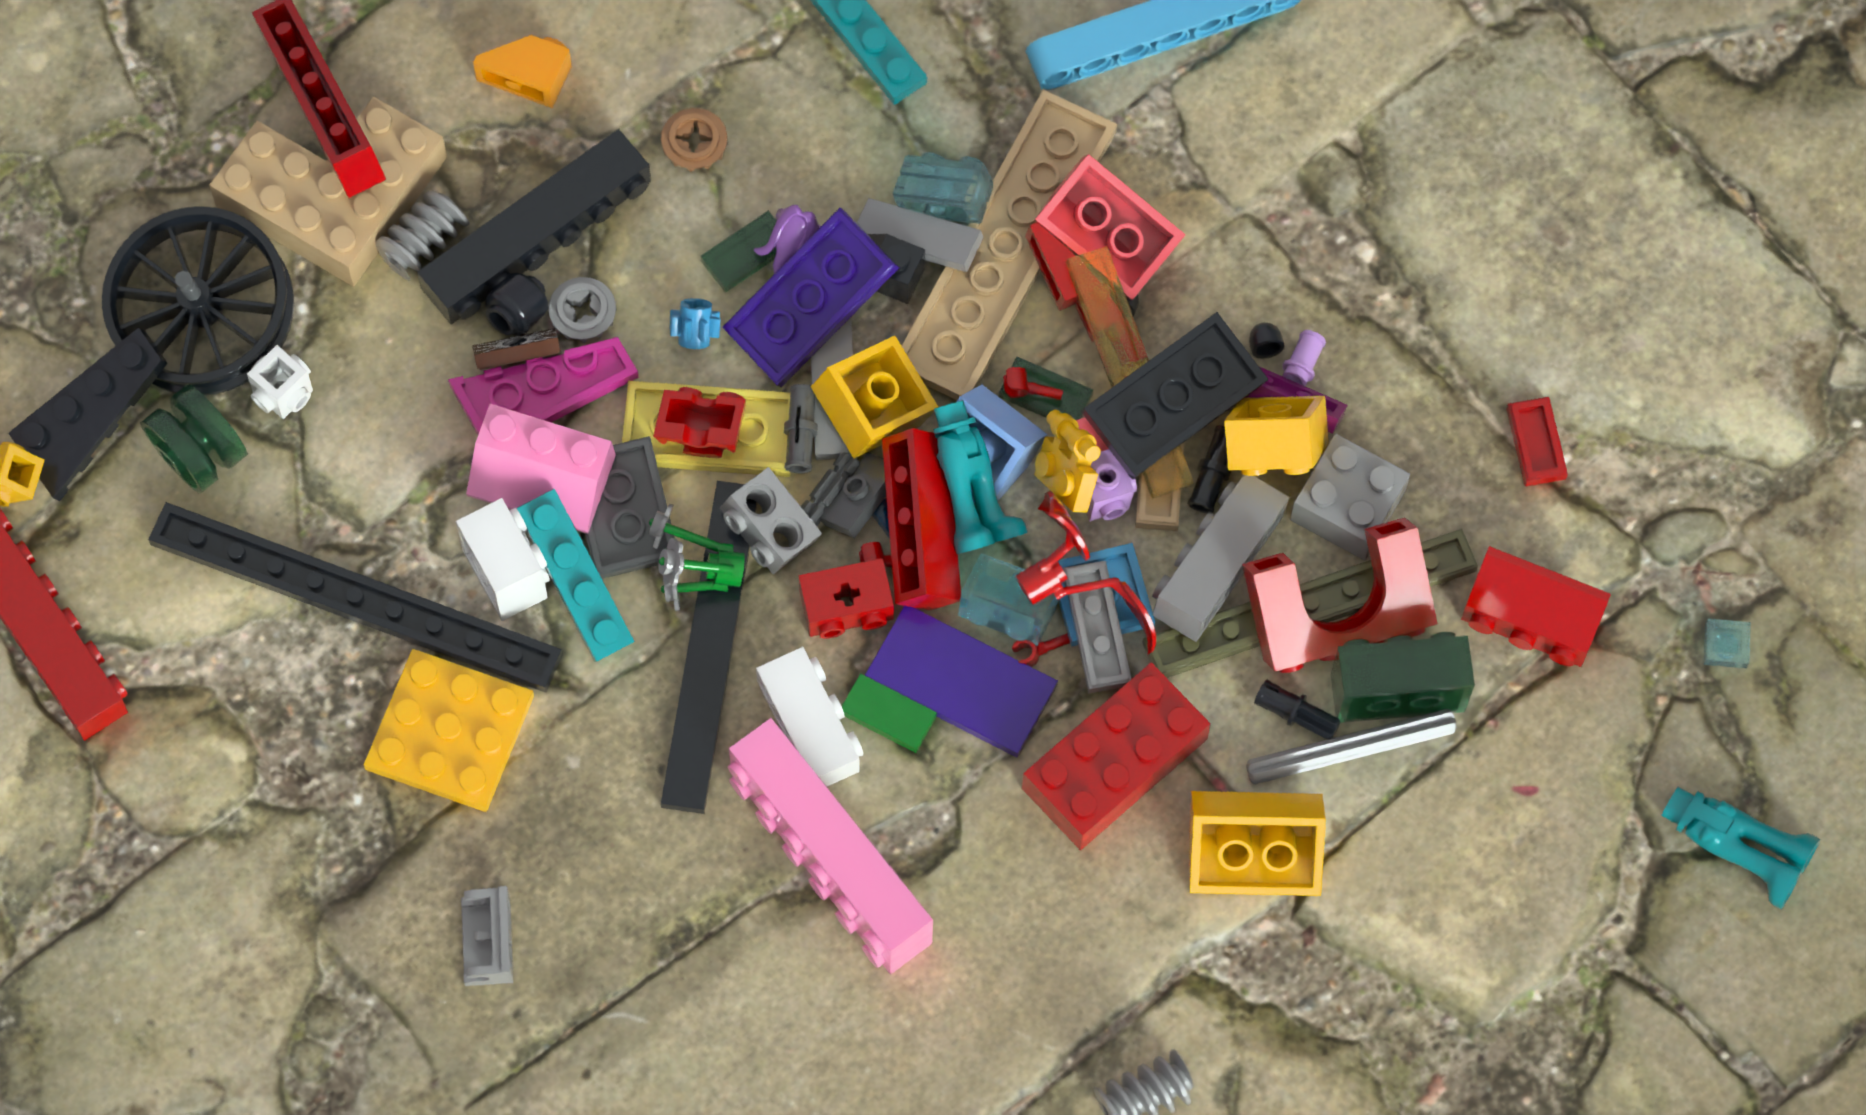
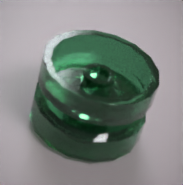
(194, 438)

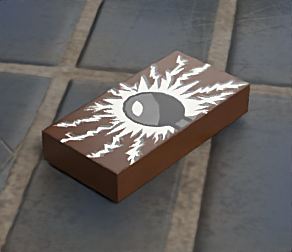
(516, 349)

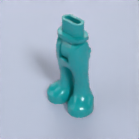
(965, 466)
(1721, 827)

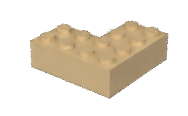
(302, 202)

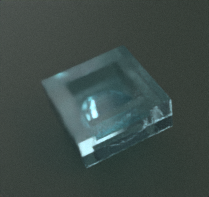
(1727, 643)

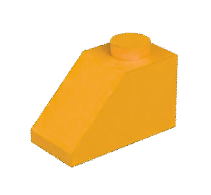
(526, 68)

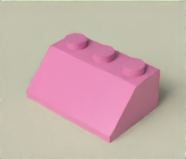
(528, 457)

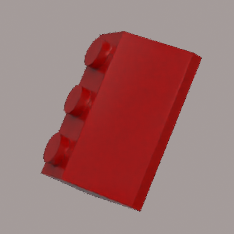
(1535, 607)

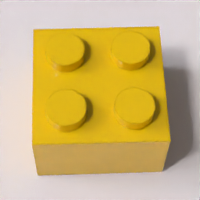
(873, 396)
(1276, 434)

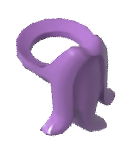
(790, 232)

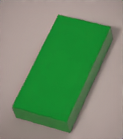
(888, 713)

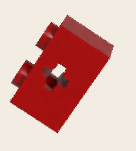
(864, 585)

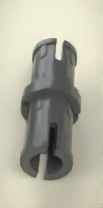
(800, 429)

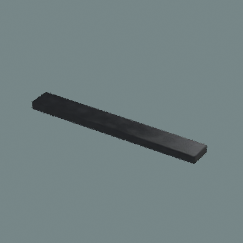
(705, 675)

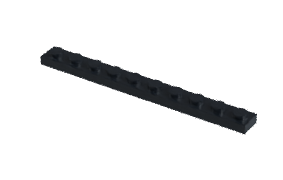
(356, 597)

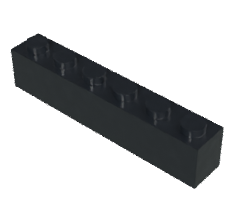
(535, 226)

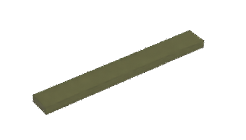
(1323, 599)

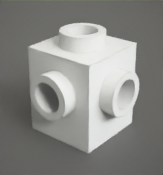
(280, 382)

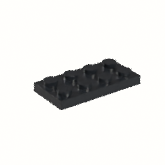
(1174, 395)

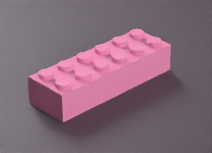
(829, 847)

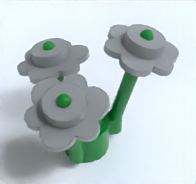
(724, 567)

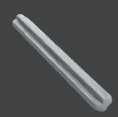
(1351, 746)

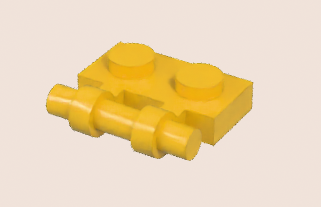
(1067, 461)

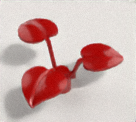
(1047, 574)

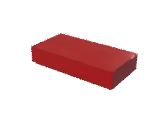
(1537, 441)

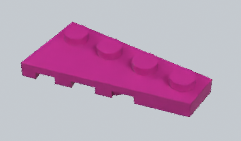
(548, 385)

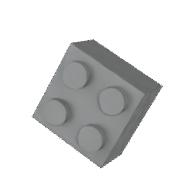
(1348, 494)

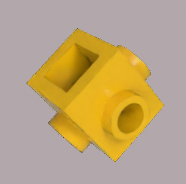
(18, 473)

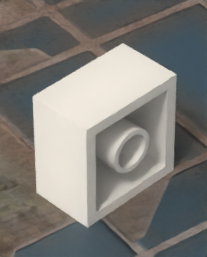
(503, 558)

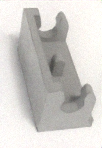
(487, 936)

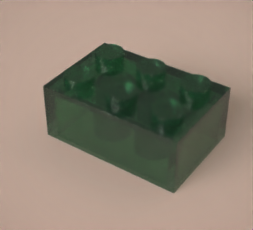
(1402, 677)

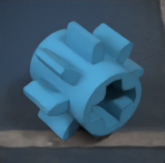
(695, 323)

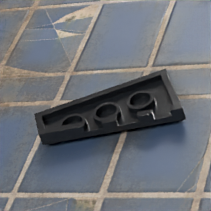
(88, 409)

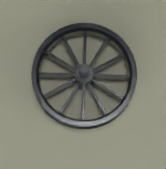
(199, 299)

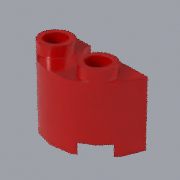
(700, 423)

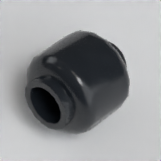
(516, 304)

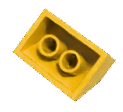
(1256, 843)

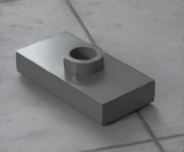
(857, 498)

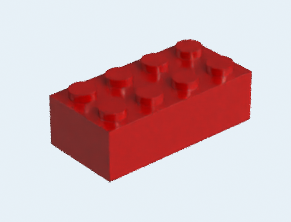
(1115, 756)

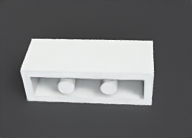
(810, 715)

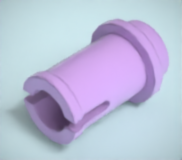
(1304, 357)

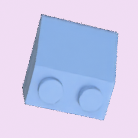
(1007, 436)

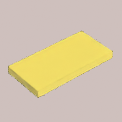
(760, 437)

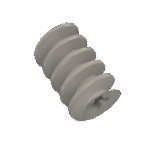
(419, 232)
(1149, 1089)

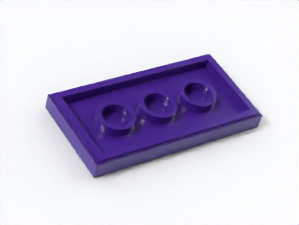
(810, 297)
(962, 680)

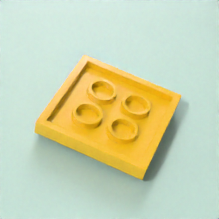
(449, 730)

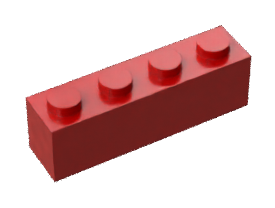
(920, 522)

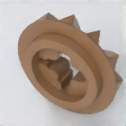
(680, 128)

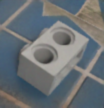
(779, 515)

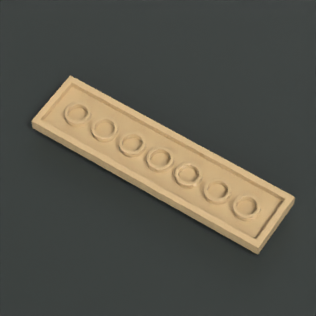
(975, 308)

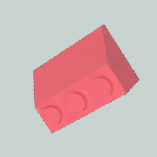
(1101, 211)

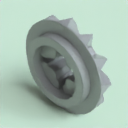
(576, 293)

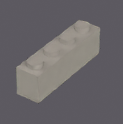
(1215, 561)

